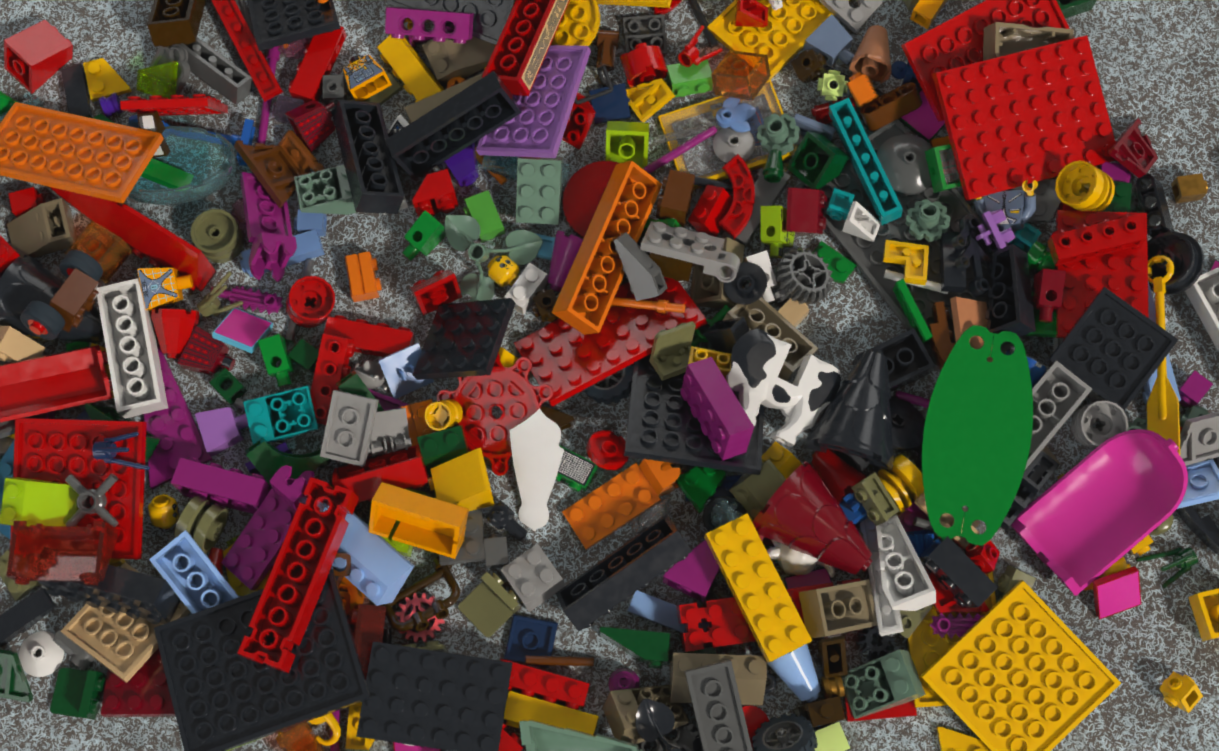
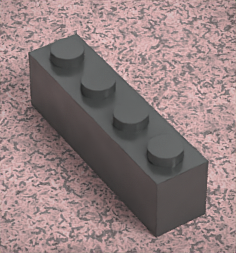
(218, 71)
(765, 195)

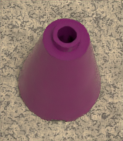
(562, 258)

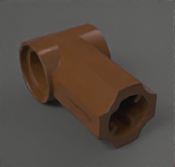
(607, 45)

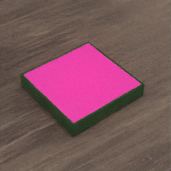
(923, 120)

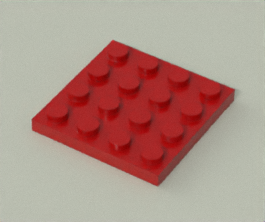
(176, 105)

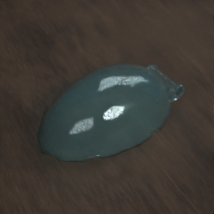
(194, 151)

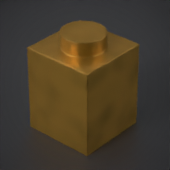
(1189, 188)

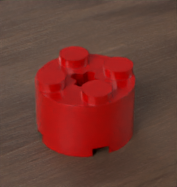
(643, 64)

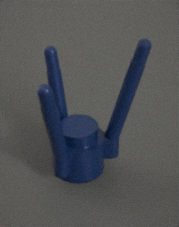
(106, 450)

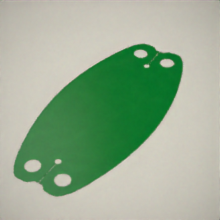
(977, 435)

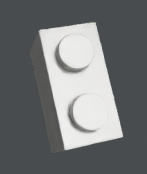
(526, 286)

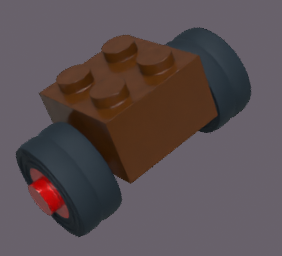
(70, 301)

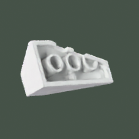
(902, 572)

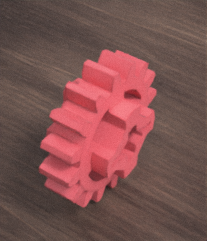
(417, 602)

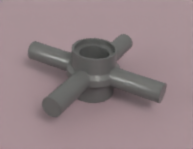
(99, 497)

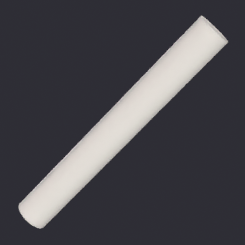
(929, 284)

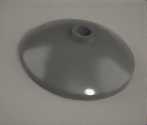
(904, 175)

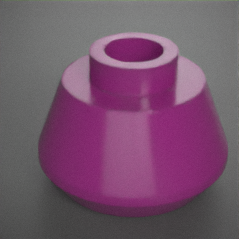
(616, 683)

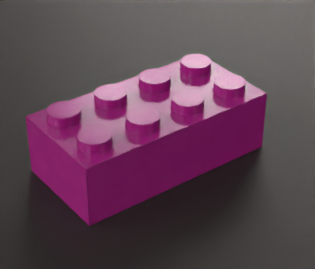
(716, 408)
(220, 486)

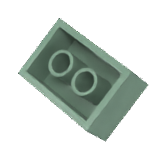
(539, 190)

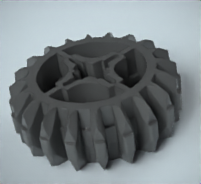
(807, 271)

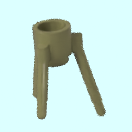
(211, 303)

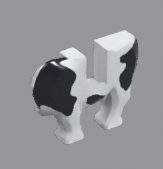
(755, 372)

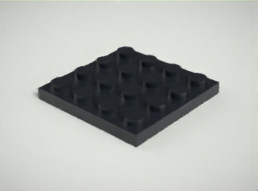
(290, 20)
(464, 339)
(1114, 348)

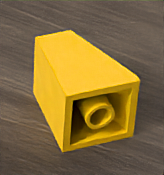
(463, 481)

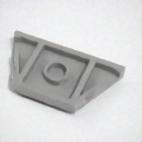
(1200, 439)

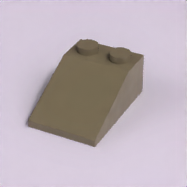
(457, 59)
(838, 609)

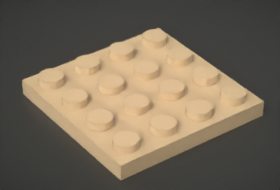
(114, 638)

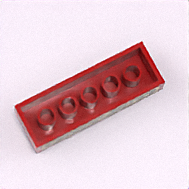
(525, 43)

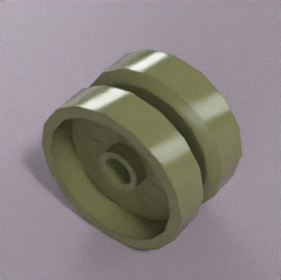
(217, 235)
(202, 522)

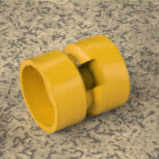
(443, 414)

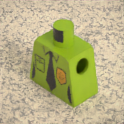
(774, 230)

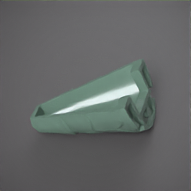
(546, 737)

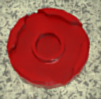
(607, 450)

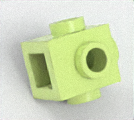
(825, 89)

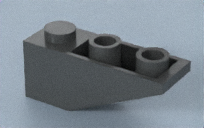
(642, 272)

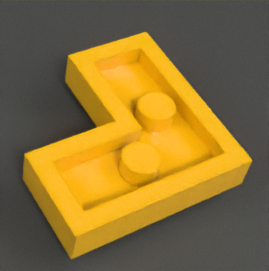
(912, 256)

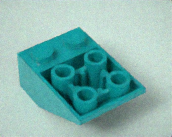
(281, 415)

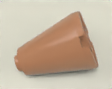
(873, 55)

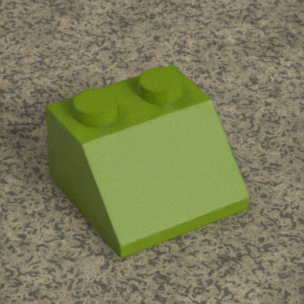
(627, 142)

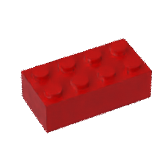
(397, 468)

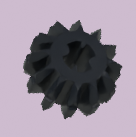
(866, 642)

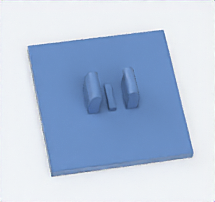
(399, 370)

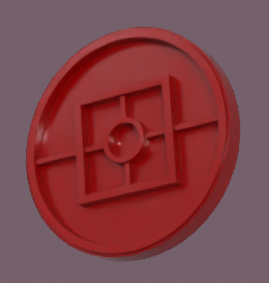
(584, 194)

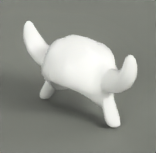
(794, 561)

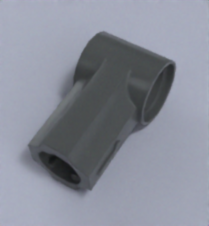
(77, 654)

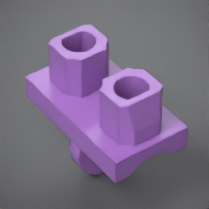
(999, 238)

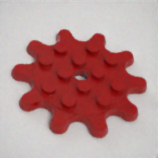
(511, 393)

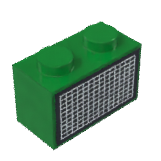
(576, 470)

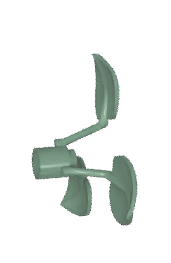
(464, 229)

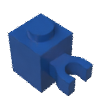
(853, 509)

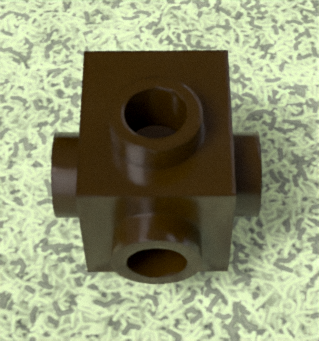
(809, 66)
(541, 310)

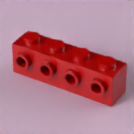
(1096, 239)
(330, 369)
(548, 685)

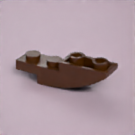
(942, 335)

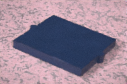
(611, 105)

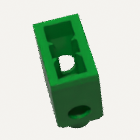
(428, 231)
(273, 350)

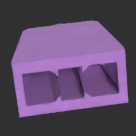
(220, 429)

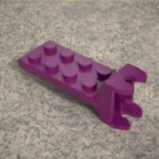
(267, 229)
(265, 532)

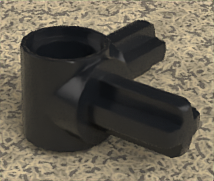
(502, 517)

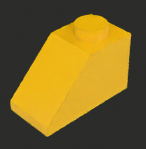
(782, 459)

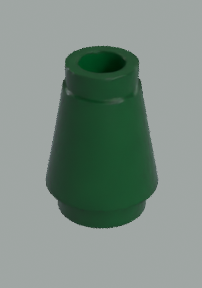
(773, 168)

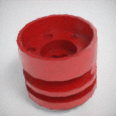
(311, 290)

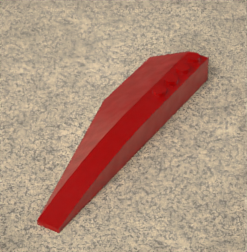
(143, 236)

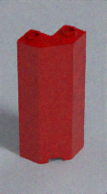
(53, 383)

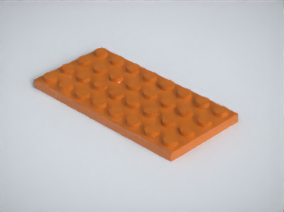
(74, 152)

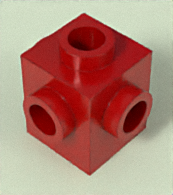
(983, 556)

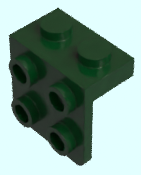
(77, 693)

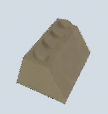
(748, 669)

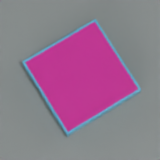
(242, 330)

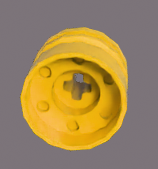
(1084, 187)
(902, 482)

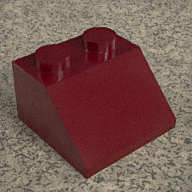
(806, 211)

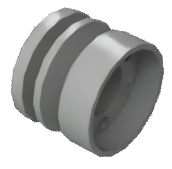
(1108, 414)

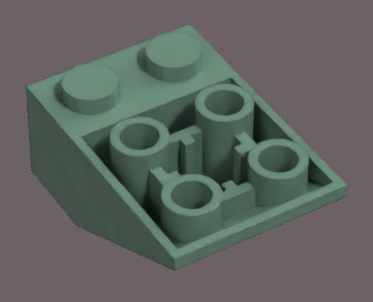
(325, 192)
(882, 684)

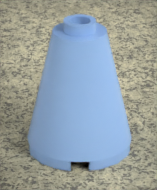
(798, 673)

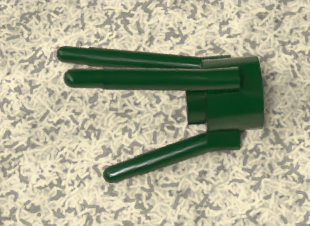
(1182, 559)

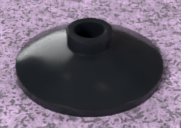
(751, 274)

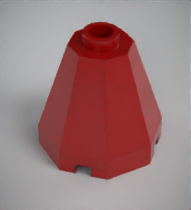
(174, 329)

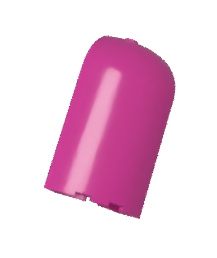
(1104, 506)

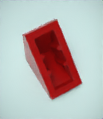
(751, 14)

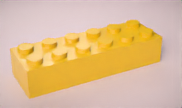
(757, 588)

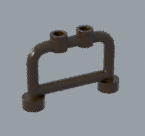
(438, 607)

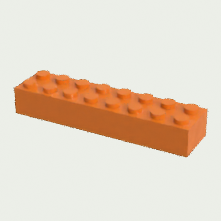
(597, 265)

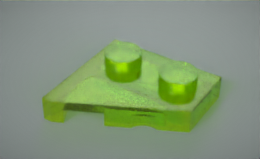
(158, 79)

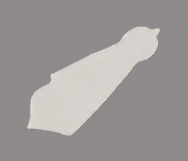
(536, 466)

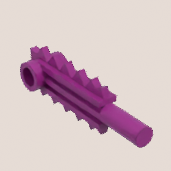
(253, 299)
(952, 625)

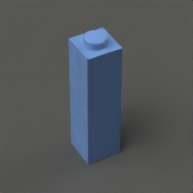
(308, 247)

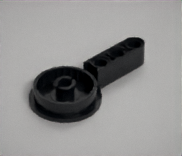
(1180, 247)

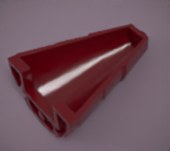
(813, 522)

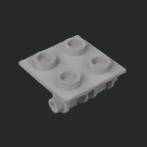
(389, 432)

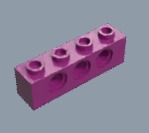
(462, 21)

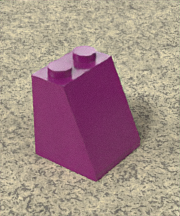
(694, 573)

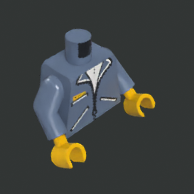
(1016, 205)

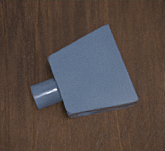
(831, 41)

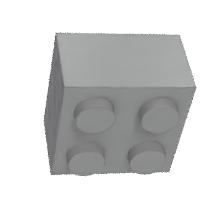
(533, 577)

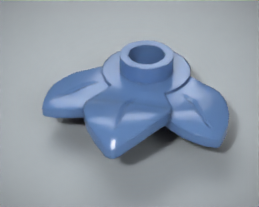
(738, 115)

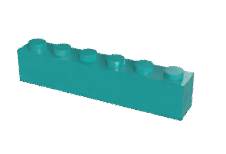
(865, 161)

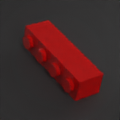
(318, 61)
(369, 338)

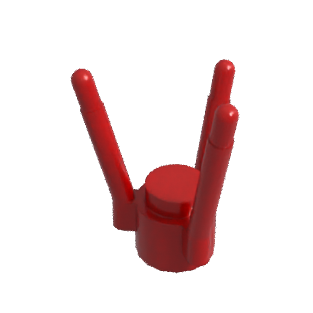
(690, 54)

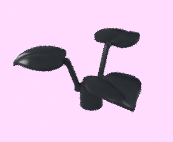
(656, 719)

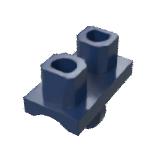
(904, 71)

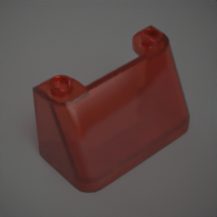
(61, 552)

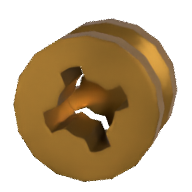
(832, 687)

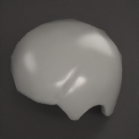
(367, 368)

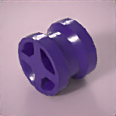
(110, 105)

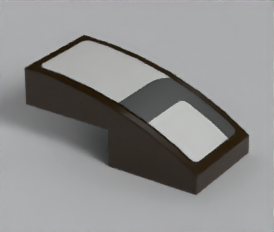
(151, 121)

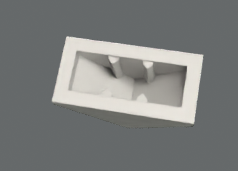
(861, 223)

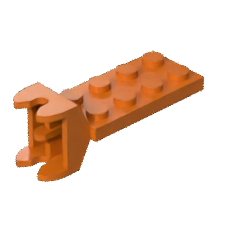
(621, 500)

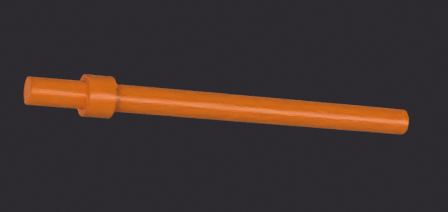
(661, 306)

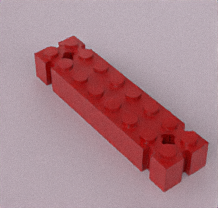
(298, 575)
(726, 620)

